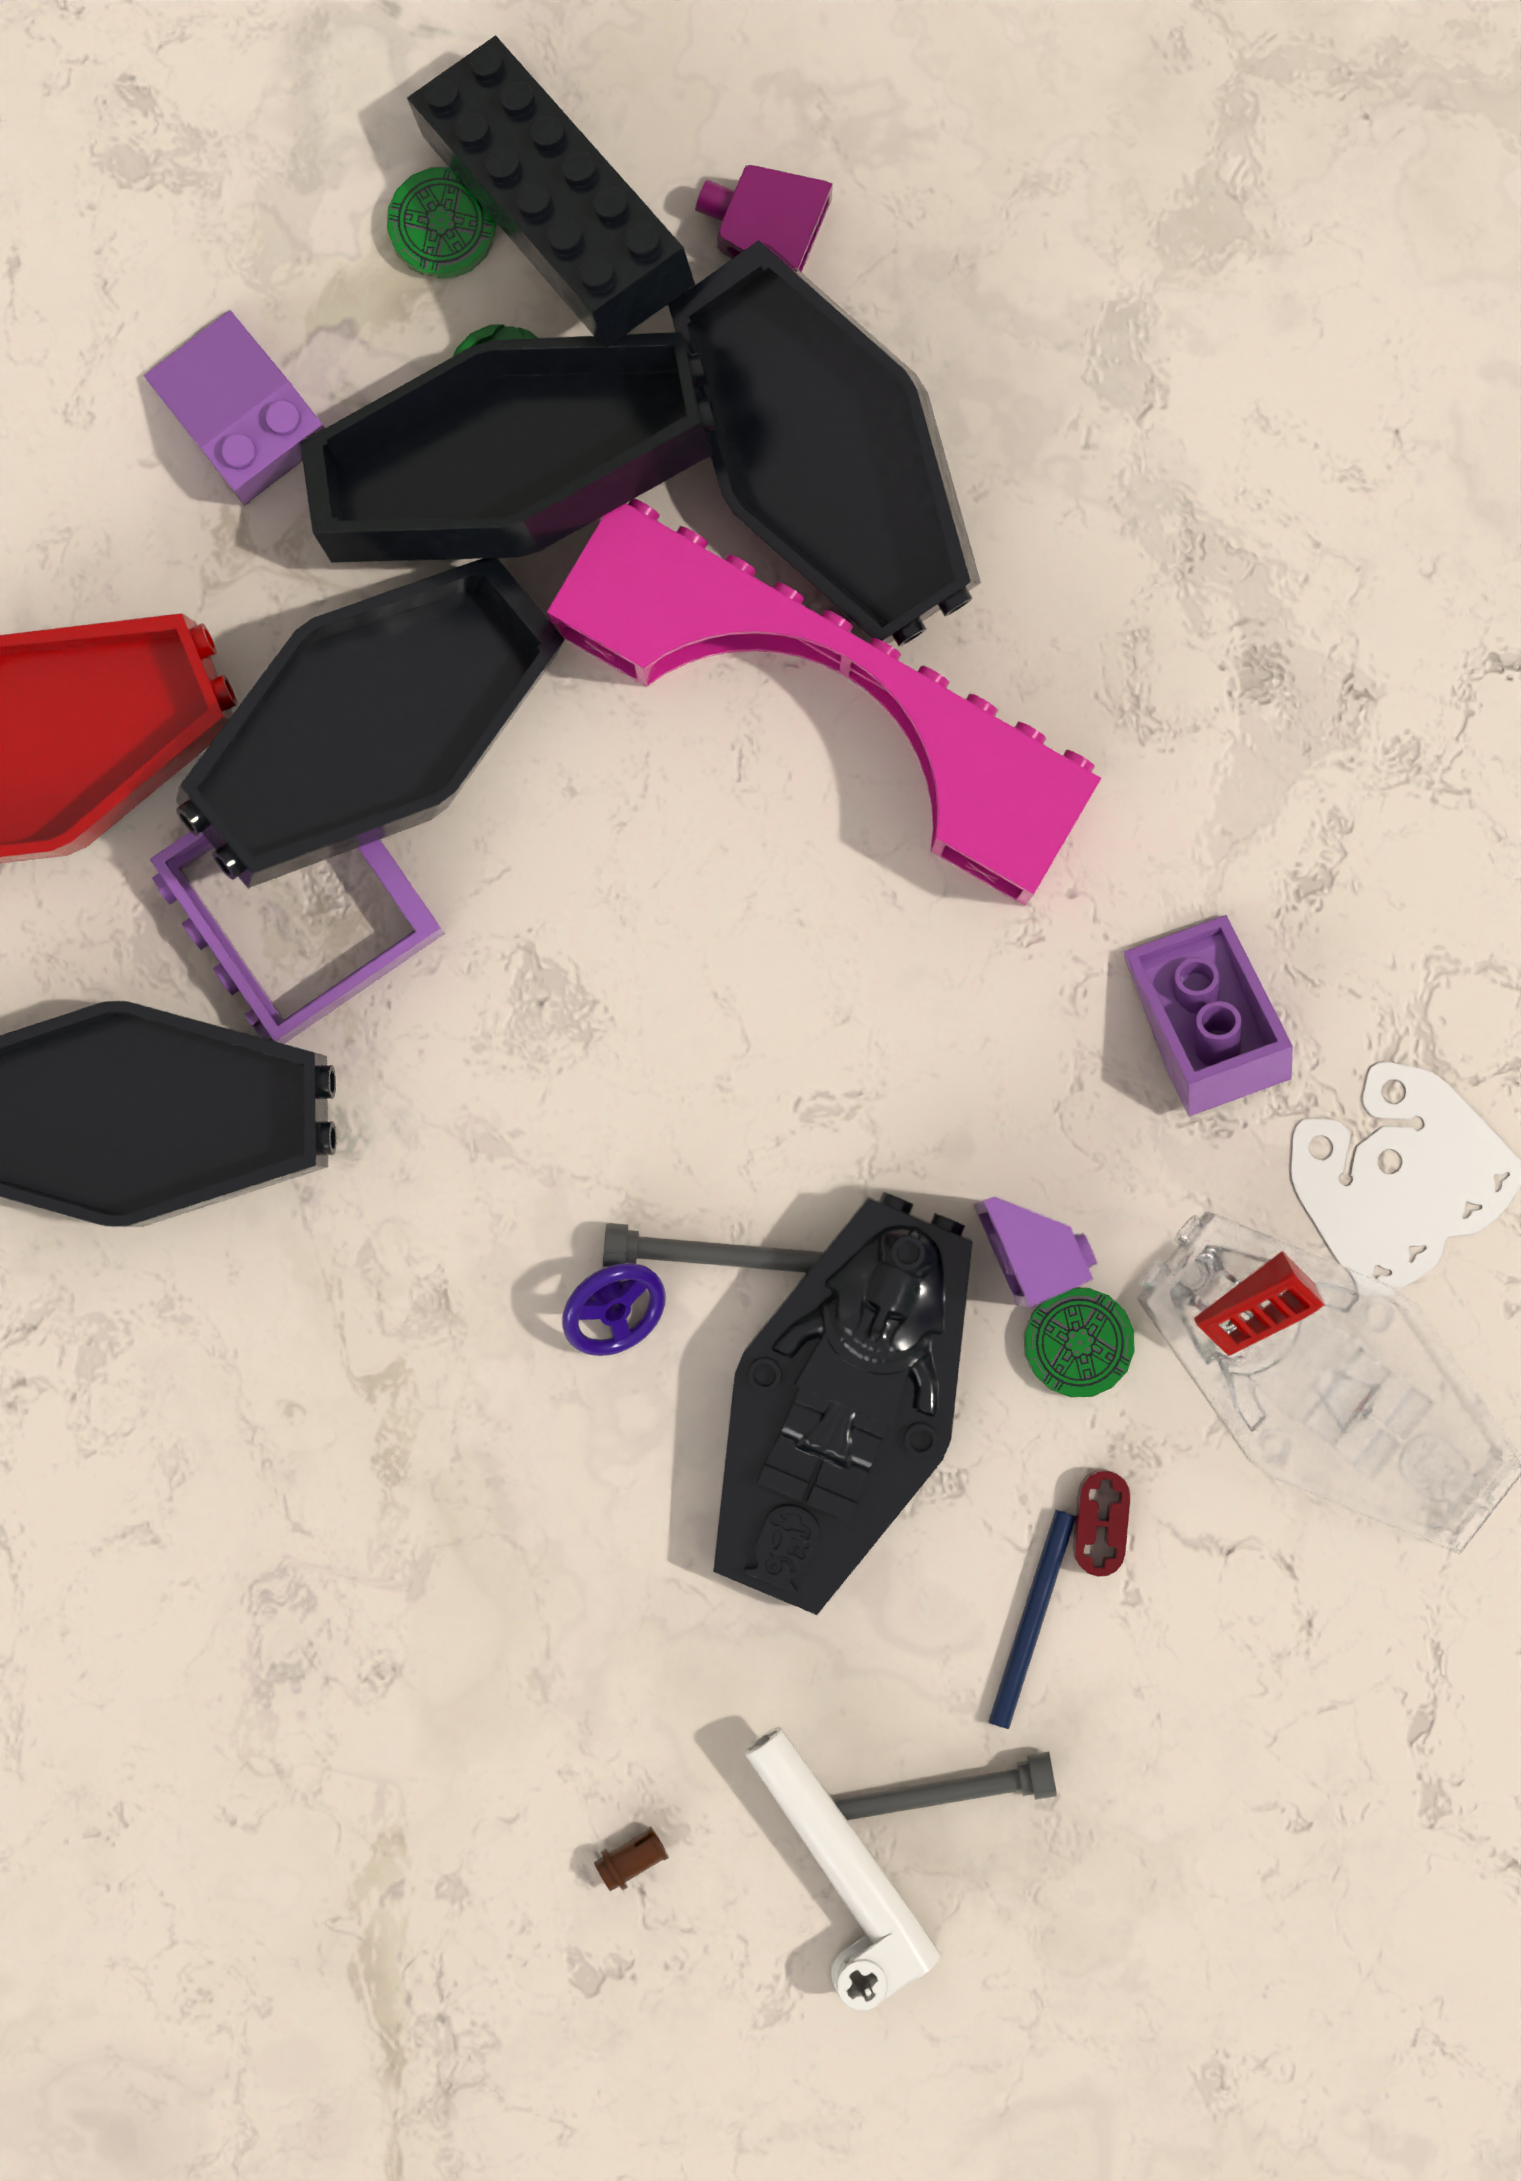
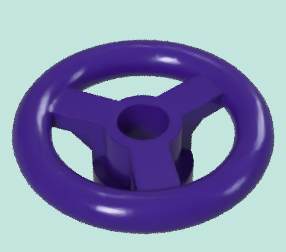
(610, 1300)

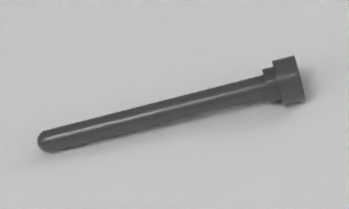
(626, 1247)
(1031, 1777)

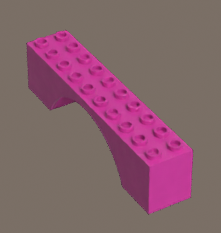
(663, 601)

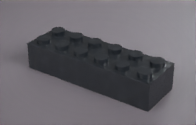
(551, 192)

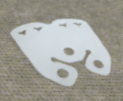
(1422, 1201)

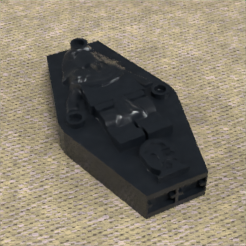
(828, 446)
(507, 448)
(368, 721)
(154, 1114)
(843, 1403)

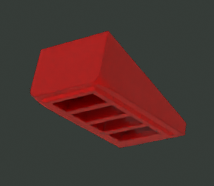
(1266, 1283)

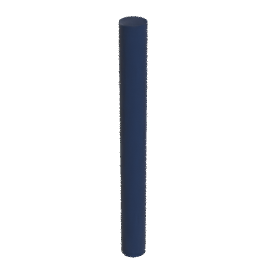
(1032, 1619)

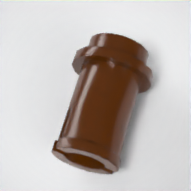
(630, 1859)

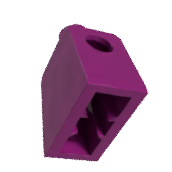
(769, 208)

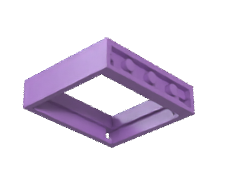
(236, 974)

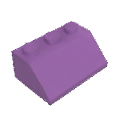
(1035, 1251)

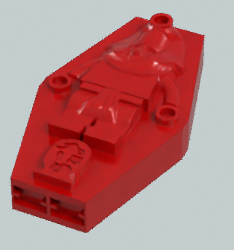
(99, 725)

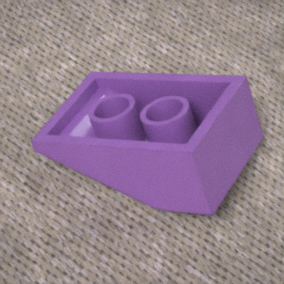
(236, 406)
(1210, 1015)

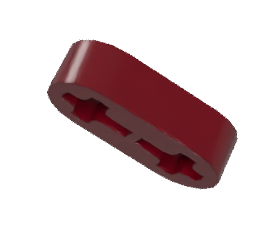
(1115, 1524)

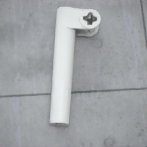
(895, 1943)

